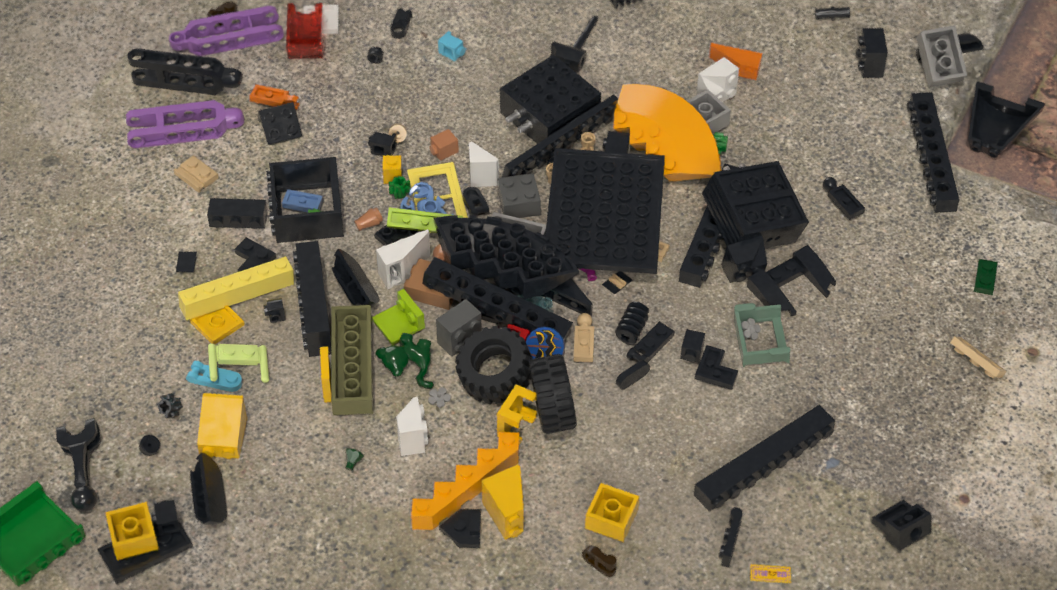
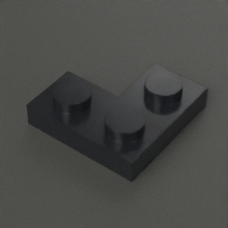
(253, 253)
(712, 372)

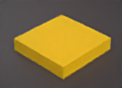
(217, 324)
(325, 374)

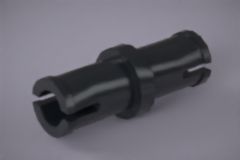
(832, 12)

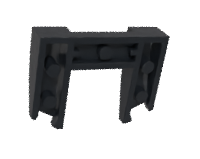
(803, 262)

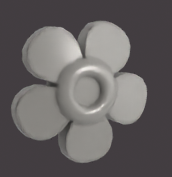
(750, 329)
(439, 397)

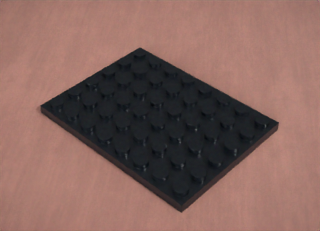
(606, 209)

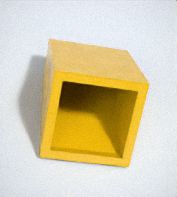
(222, 425)
(504, 501)

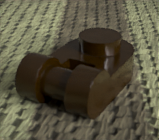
(225, 8)
(600, 561)

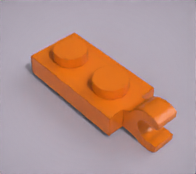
(272, 96)

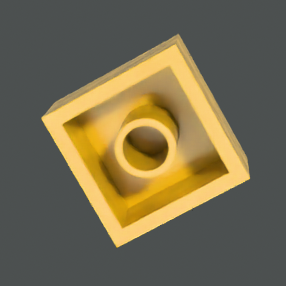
(612, 512)
(131, 530)

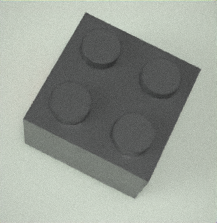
(519, 196)
(457, 325)

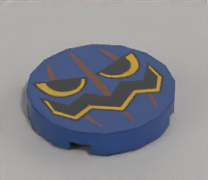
(545, 342)

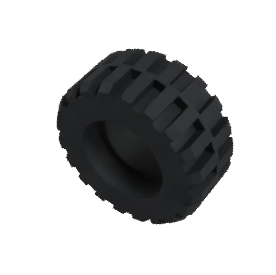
(488, 344)
(553, 393)

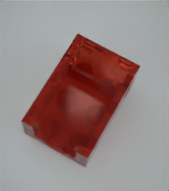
(304, 33)

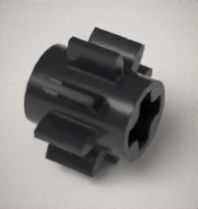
(169, 405)

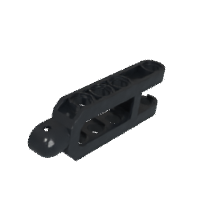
(160, 73)

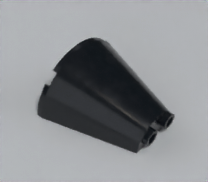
(997, 120)

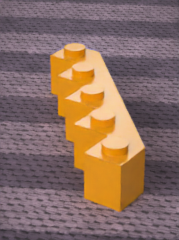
(468, 483)

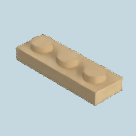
(977, 357)

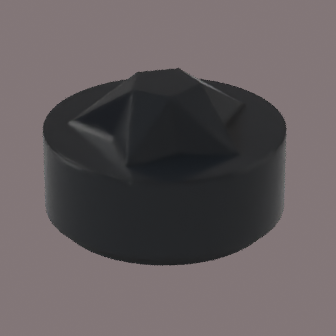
(149, 445)

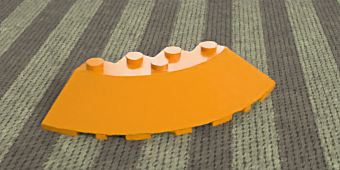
(668, 127)

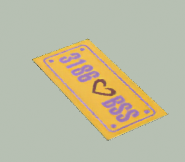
(770, 573)

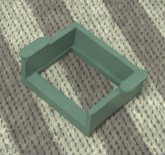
(761, 314)

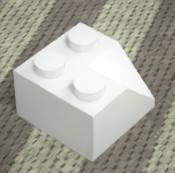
(719, 79)

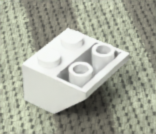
(412, 429)

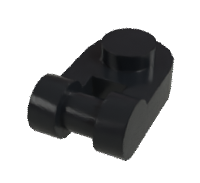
(473, 196)

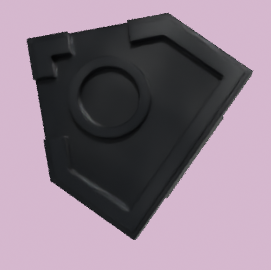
(464, 528)

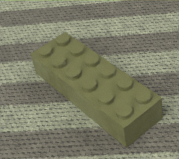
(351, 360)

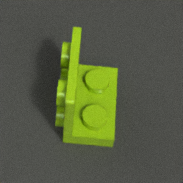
(401, 318)

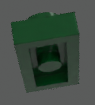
(985, 277)

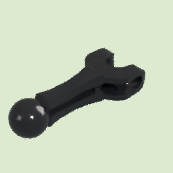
(80, 449)

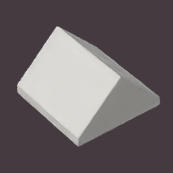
(483, 167)

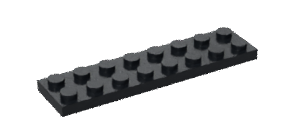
(562, 138)

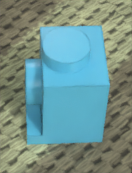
(451, 46)

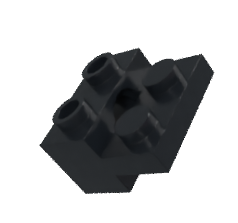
(904, 523)

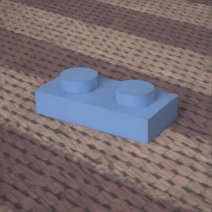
(301, 201)

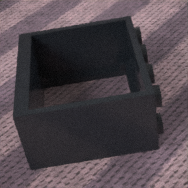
(304, 176)

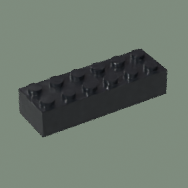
(312, 298)

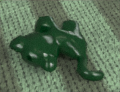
(397, 357)

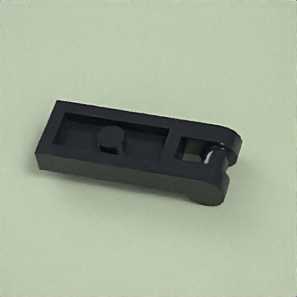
(651, 343)
(731, 536)

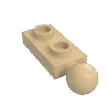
(584, 339)

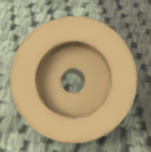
(402, 132)

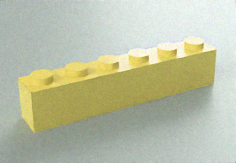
(236, 288)

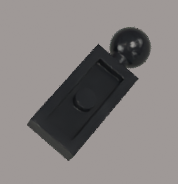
(843, 198)

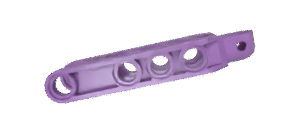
(252, 21)
(158, 117)

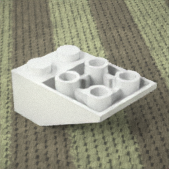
(398, 258)

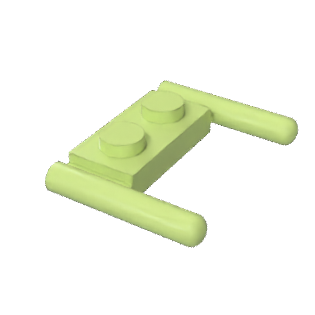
(238, 355)

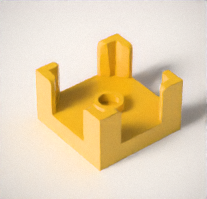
(514, 411)

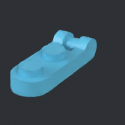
(227, 379)

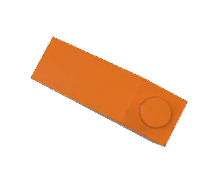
(747, 61)

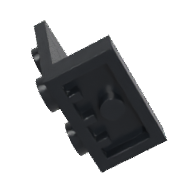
(280, 123)

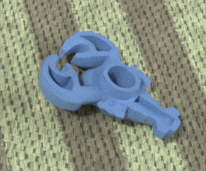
(428, 204)

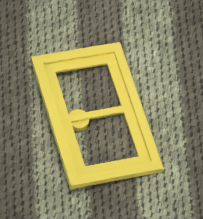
(449, 170)

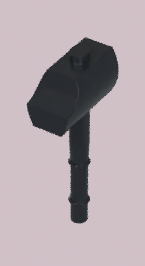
(573, 55)

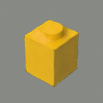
(391, 168)

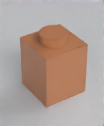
(444, 144)

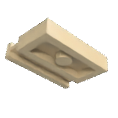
(196, 173)

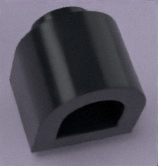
(275, 310)

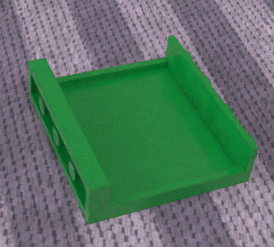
(34, 534)

